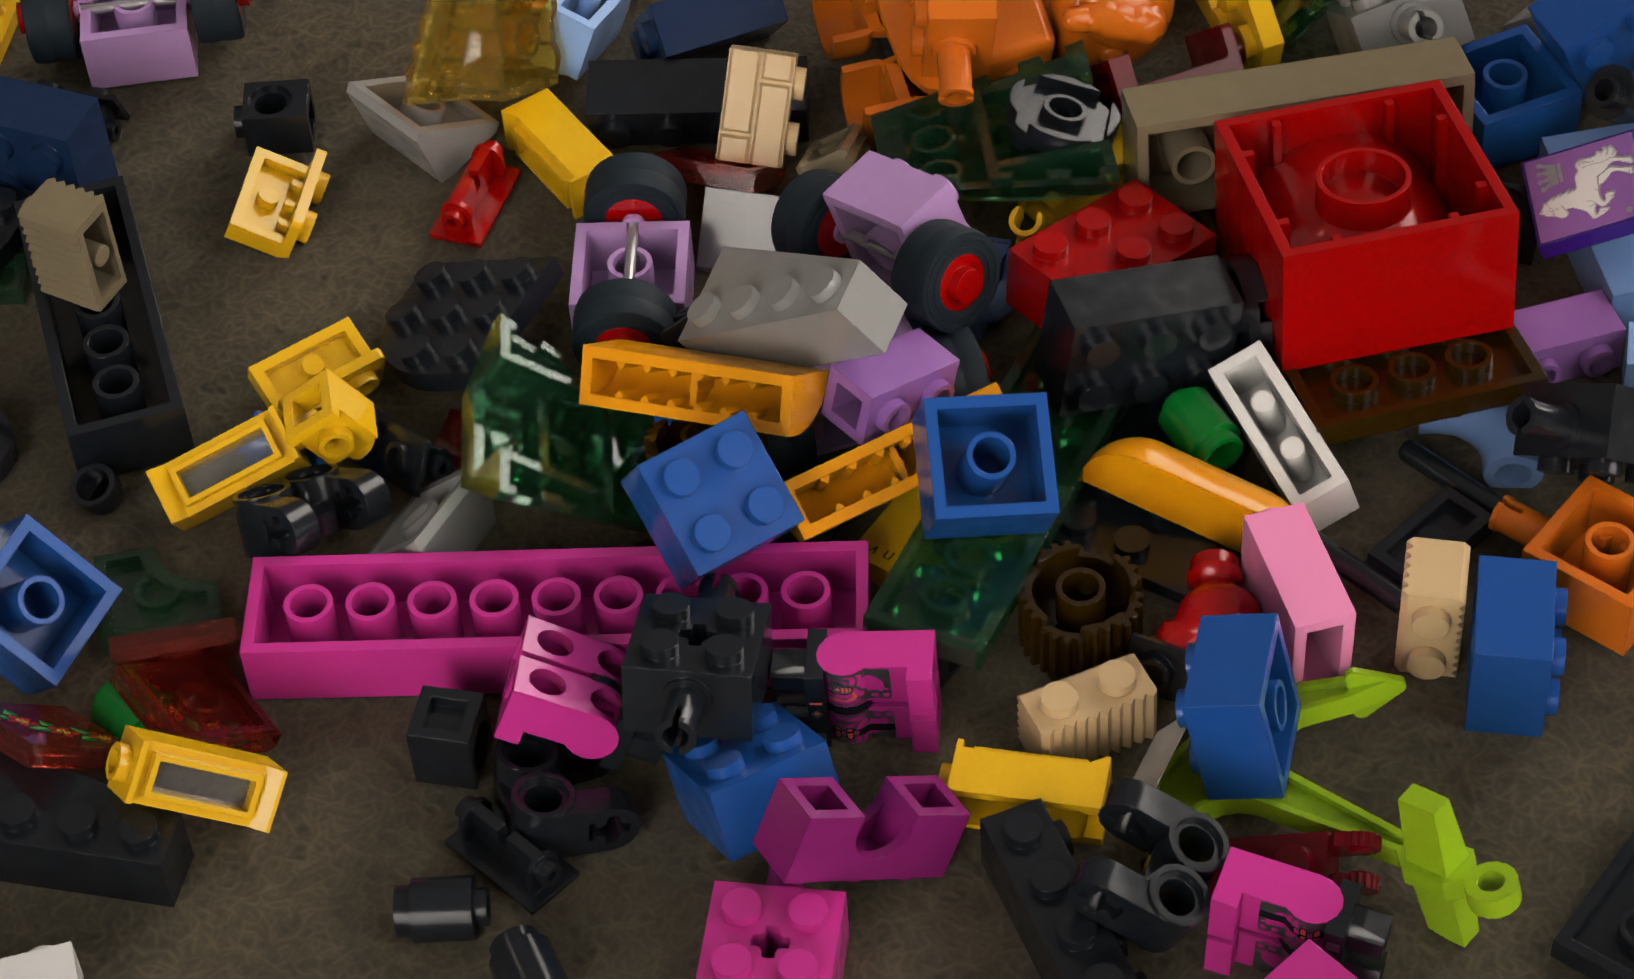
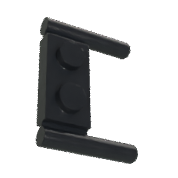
(1453, 514)

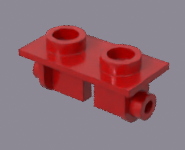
(477, 197)

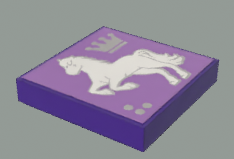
(1582, 194)

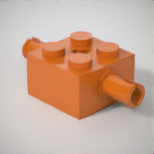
(954, 44)
(1593, 553)

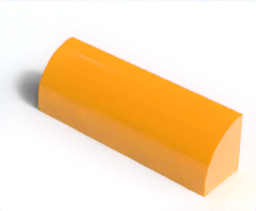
(700, 385)
(858, 480)

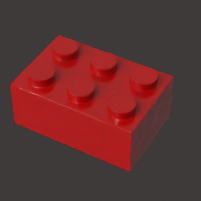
(1110, 234)

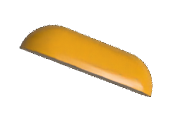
(1178, 488)

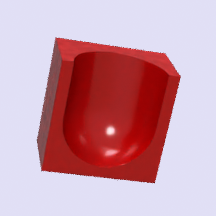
(1367, 223)

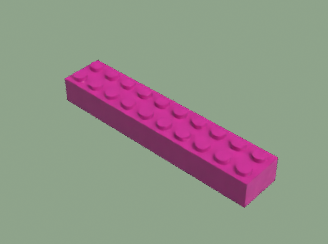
(456, 616)

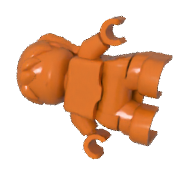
(1022, 32)

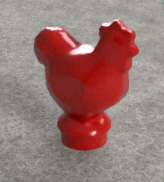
(1215, 590)

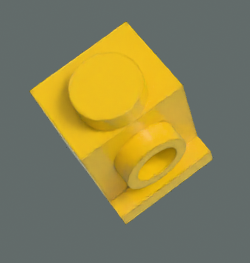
(340, 428)

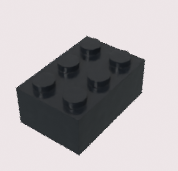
(1136, 333)

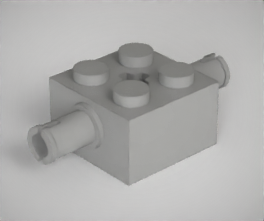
(1387, 23)

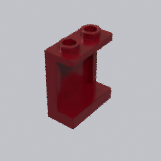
(1210, 52)

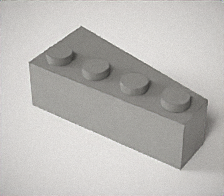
(792, 309)

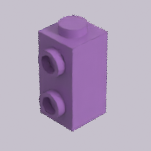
(1573, 335)
(885, 390)

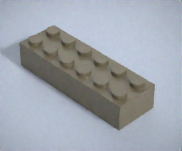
(1172, 122)

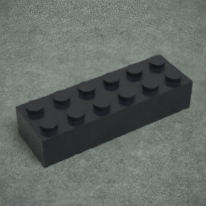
(115, 363)

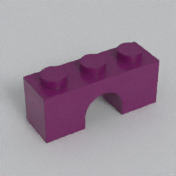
(822, 836)

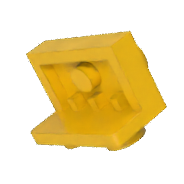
(276, 201)
(334, 348)

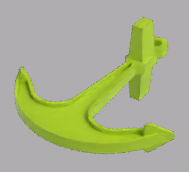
(1427, 848)

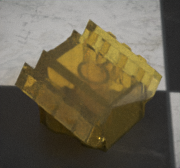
(482, 51)

